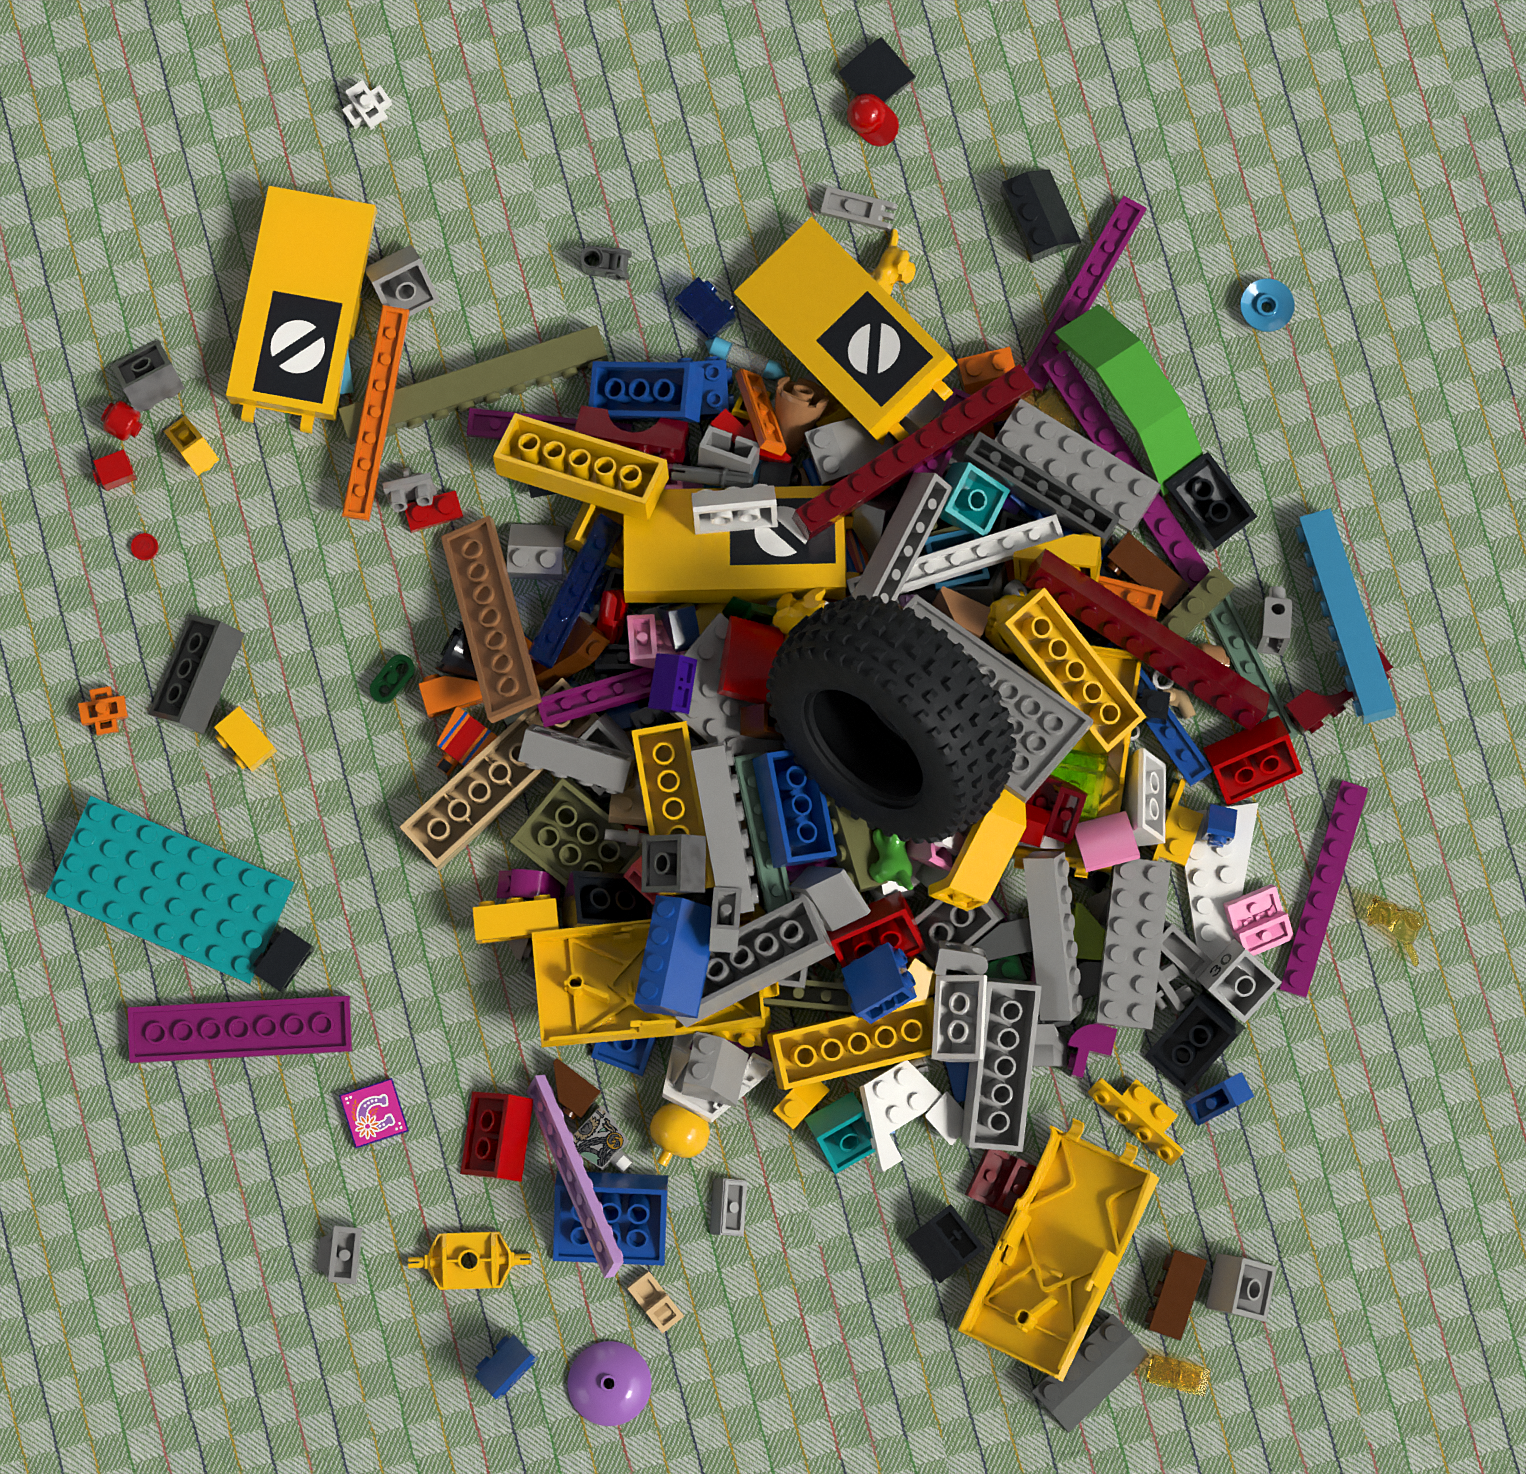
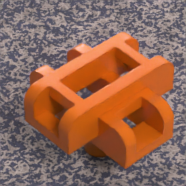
(101, 712)

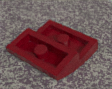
(1066, 806)
(1000, 1180)

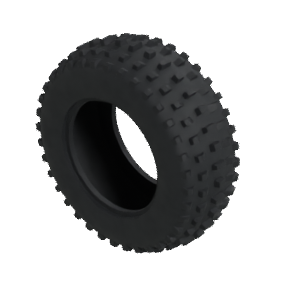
(891, 719)

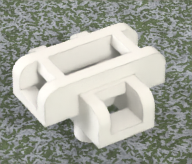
(365, 103)

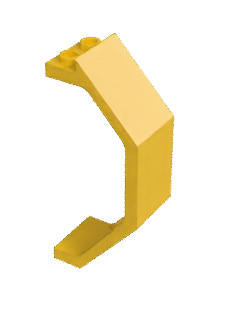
(983, 855)

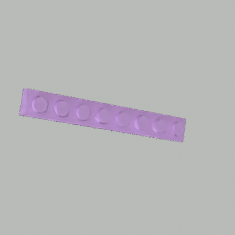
(575, 1177)

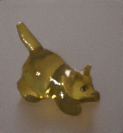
(1402, 923)

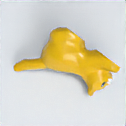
(893, 265)
(793, 611)

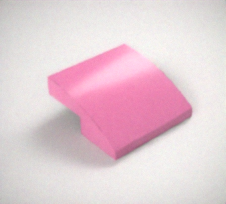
(647, 639)
(1106, 841)
(1259, 920)

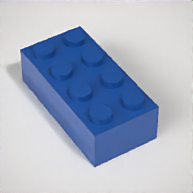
(647, 390)
(792, 811)

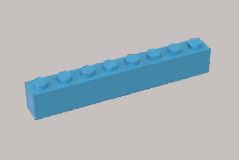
(1346, 616)

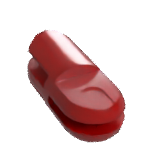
(612, 615)

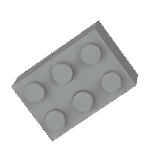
(955, 925)

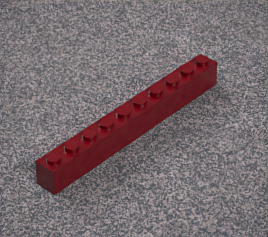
(913, 452)
(1148, 640)

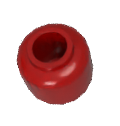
(121, 421)

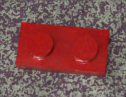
(443, 510)

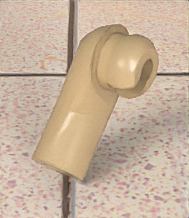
(1181, 700)

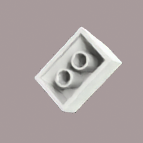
(734, 509)
(1145, 797)
(959, 1018)

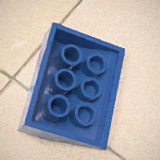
(633, 1208)

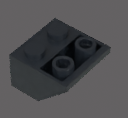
(945, 1243)

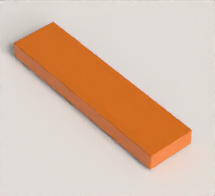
(760, 412)

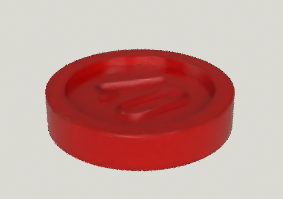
(144, 547)

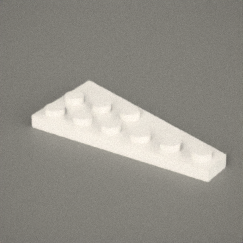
(1216, 878)

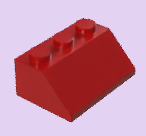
(1253, 760)
(887, 922)
(496, 1136)

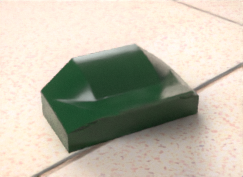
(749, 611)

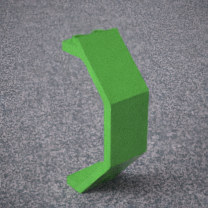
(1137, 390)

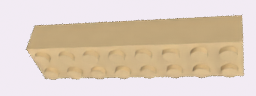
(482, 789)

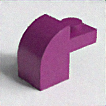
(527, 884)
(1089, 1039)

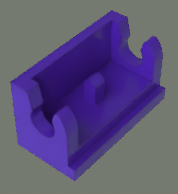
(672, 683)

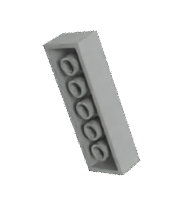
(1079, 464)
(722, 821)
(1132, 944)
(766, 954)
(1001, 1081)

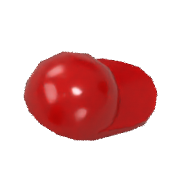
(873, 119)

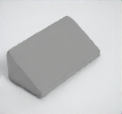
(728, 1207)

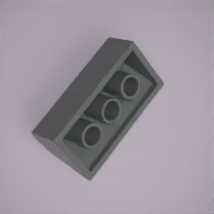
(196, 673)
(1097, 1369)

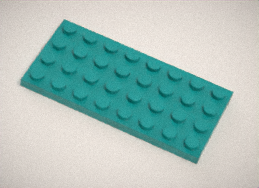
(169, 889)

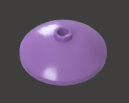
(630, 1387)

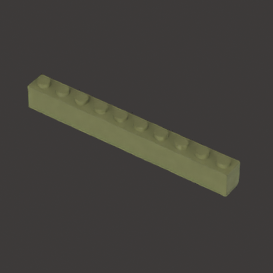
(486, 381)

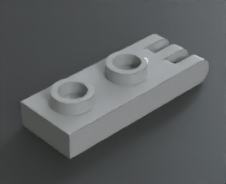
(857, 208)

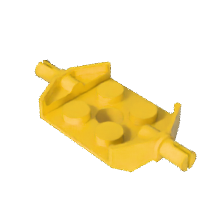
(492, 1265)

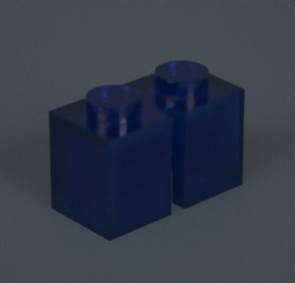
(702, 304)

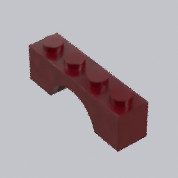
(664, 440)
(1310, 708)

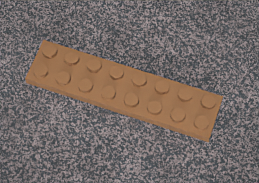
(491, 619)

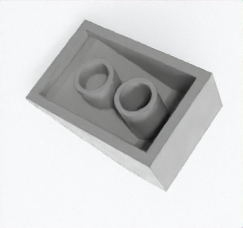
(842, 449)

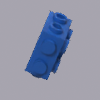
(715, 386)
(879, 982)

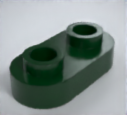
(391, 679)

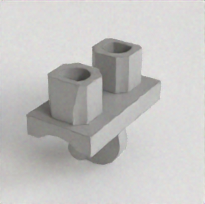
(408, 488)
(1175, 999)

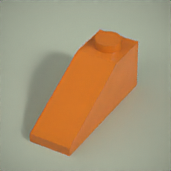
(445, 693)

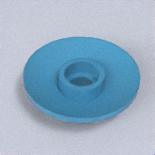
(1267, 292)

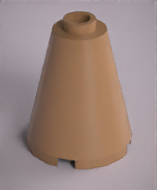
(798, 409)

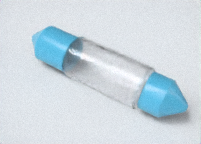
(745, 358)

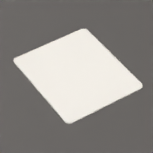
(947, 1118)

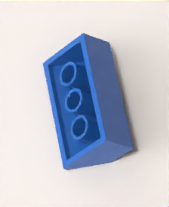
(675, 958)

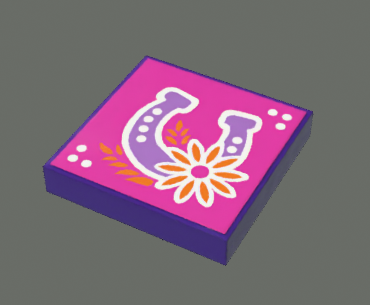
(374, 1113)

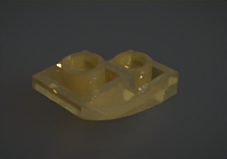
(1178, 1375)

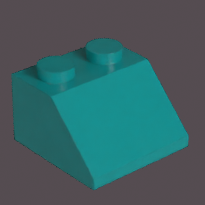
(973, 500)
(842, 1132)

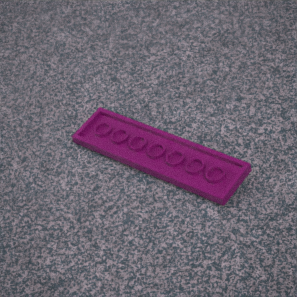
(240, 1029)

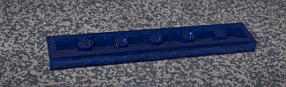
(575, 591)

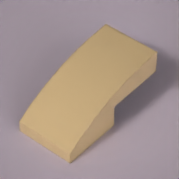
(655, 1301)

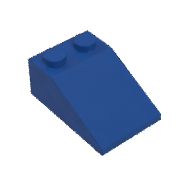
(626, 1054)
(505, 1366)

